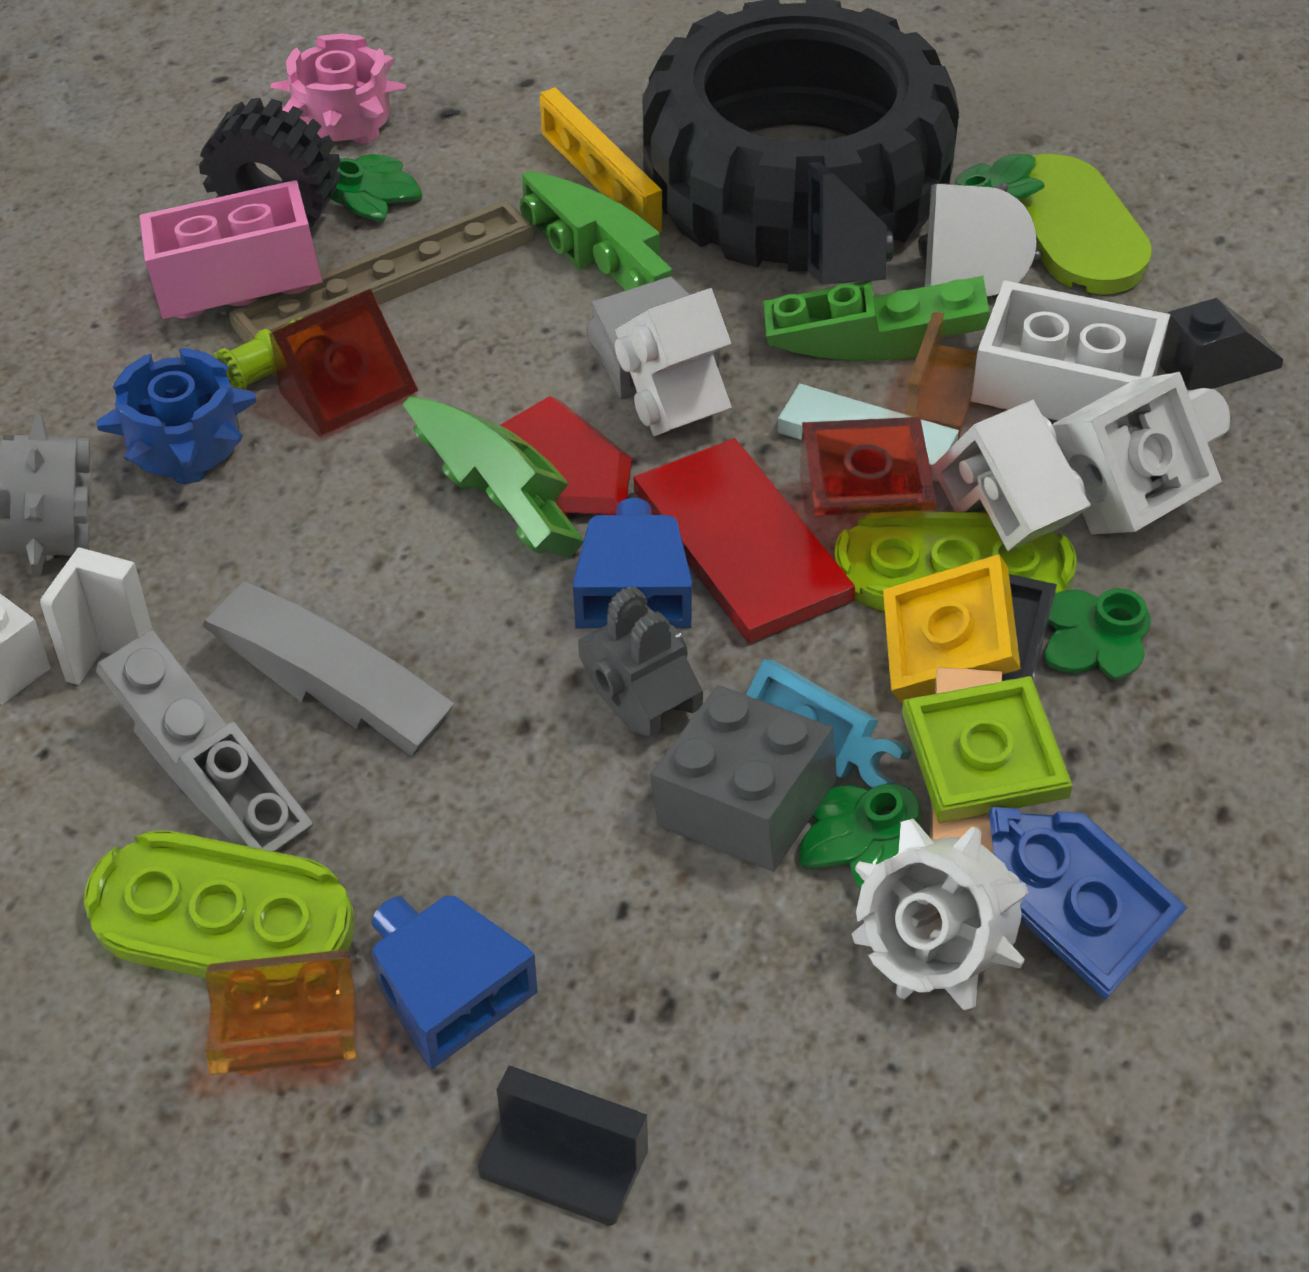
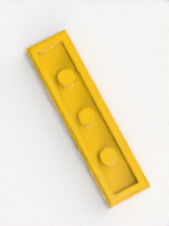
(598, 158)

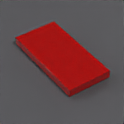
(745, 540)

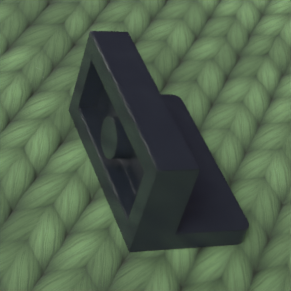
(564, 1146)

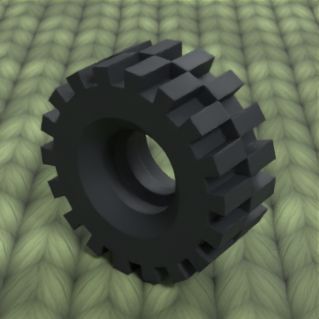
(278, 141)

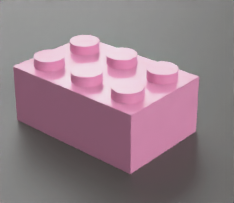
(229, 250)

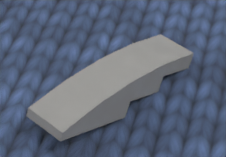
(330, 664)

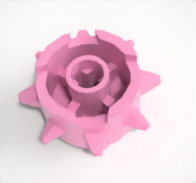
(341, 87)

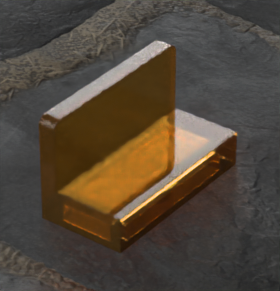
(941, 380)

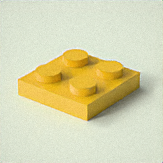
(950, 622)

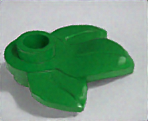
(1008, 169)
(373, 183)
(1098, 632)
(853, 829)

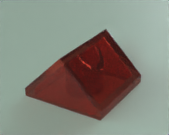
(340, 364)

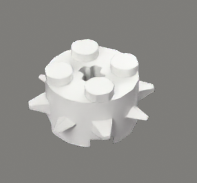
(931, 880)

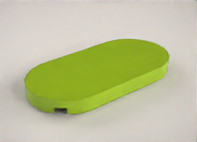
(1085, 228)
(914, 544)
(208, 901)

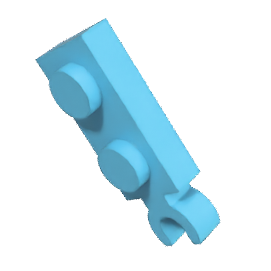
(851, 726)

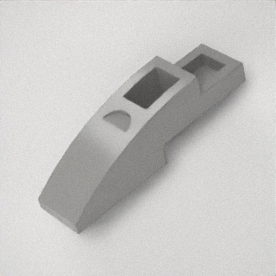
(199, 750)

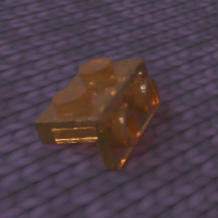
(281, 1012)

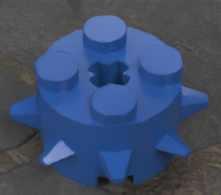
(177, 414)

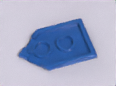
(1084, 893)

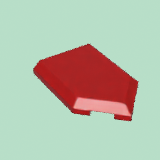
(586, 458)

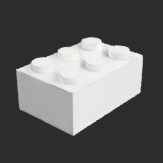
(1063, 349)

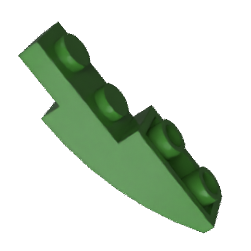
(593, 230)
(858, 326)
(502, 465)

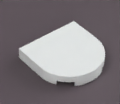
(977, 235)

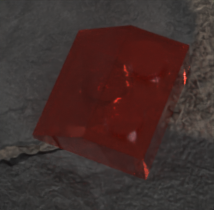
(865, 467)

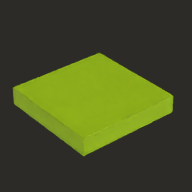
(986, 749)

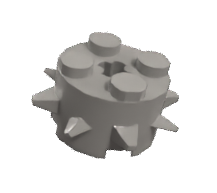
(44, 494)

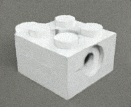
(1147, 450)

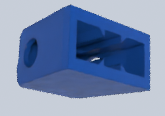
(632, 552)
(448, 973)

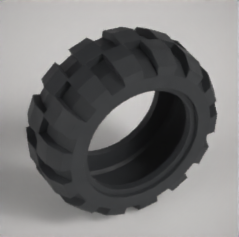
(804, 68)

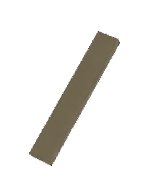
(395, 268)

